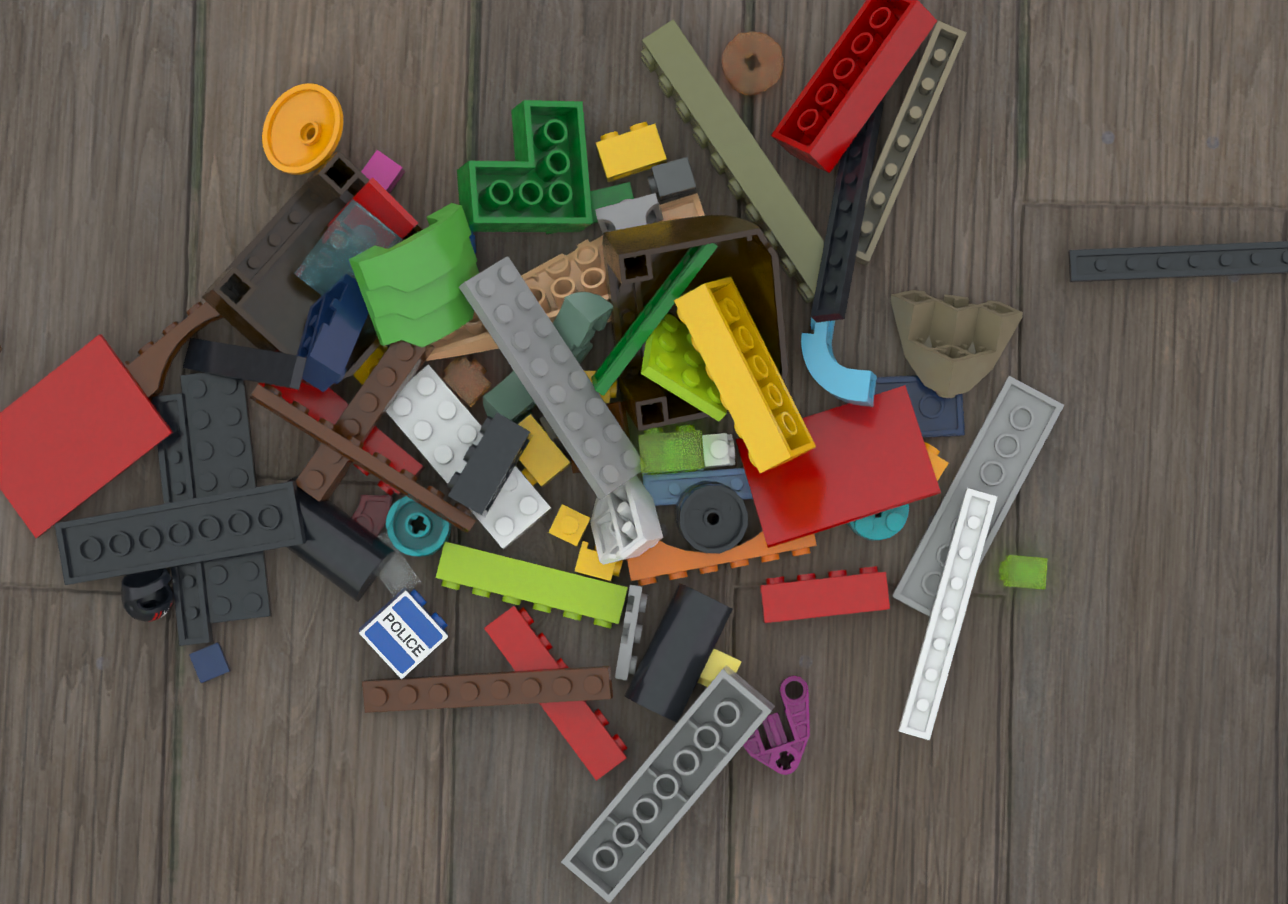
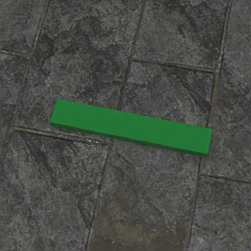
(651, 316)

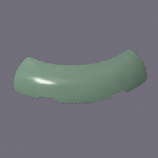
(576, 323)

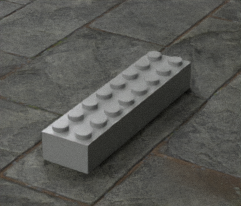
(668, 784)

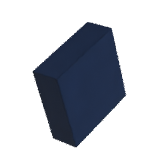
(210, 662)

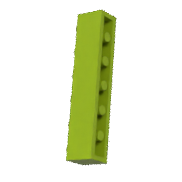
(531, 582)

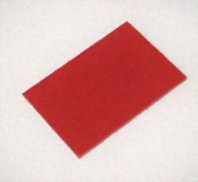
(74, 435)
(860, 467)

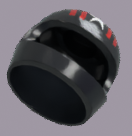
(147, 594)

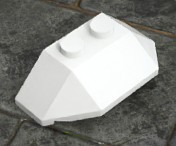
(625, 523)

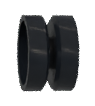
(724, 530)

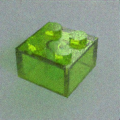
(671, 451)

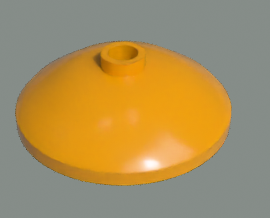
(302, 129)

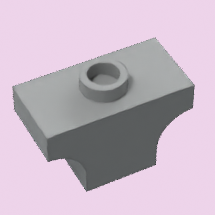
(629, 213)

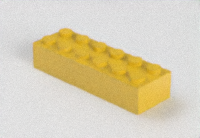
(744, 374)

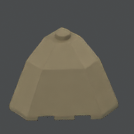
(951, 340)

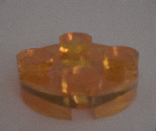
(767, 53)

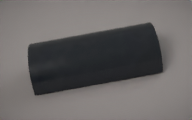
(340, 546)
(678, 652)

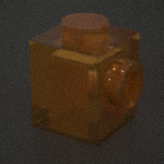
(467, 379)

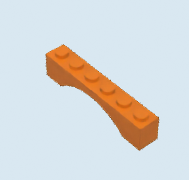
(676, 562)

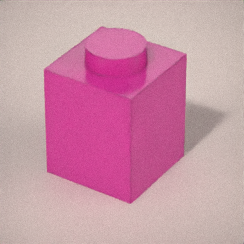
(383, 170)

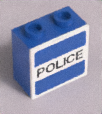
(404, 631)

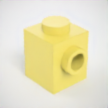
(715, 664)

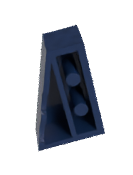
(332, 333)

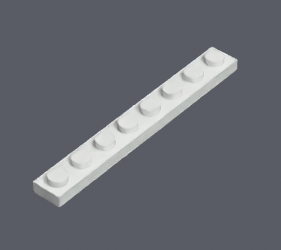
(947, 614)

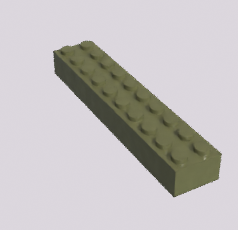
(735, 154)

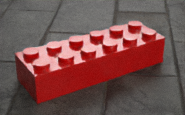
(853, 80)

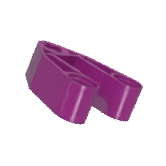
(797, 716)

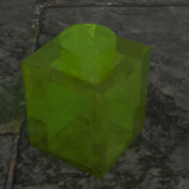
(1024, 572)

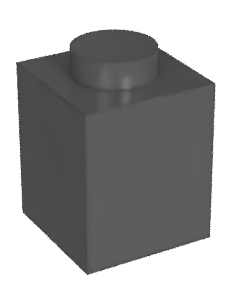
(672, 179)

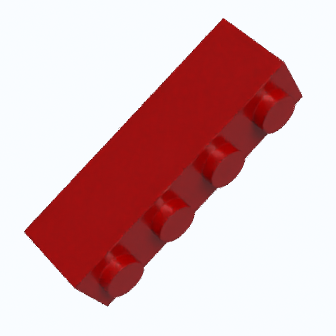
(825, 596)

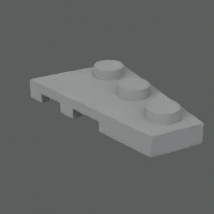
(631, 632)

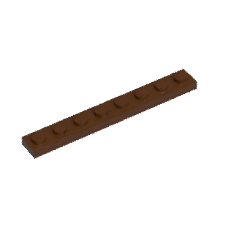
(352, 450)
(487, 689)

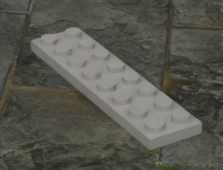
(552, 377)
(993, 465)

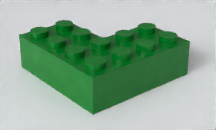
(546, 182)

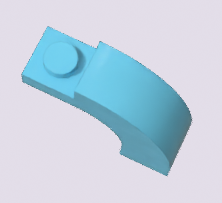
(844, 383)

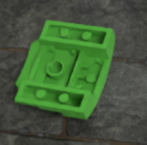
(416, 283)

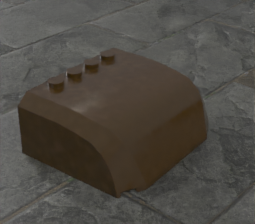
(641, 261)
(260, 286)

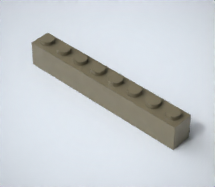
(907, 133)

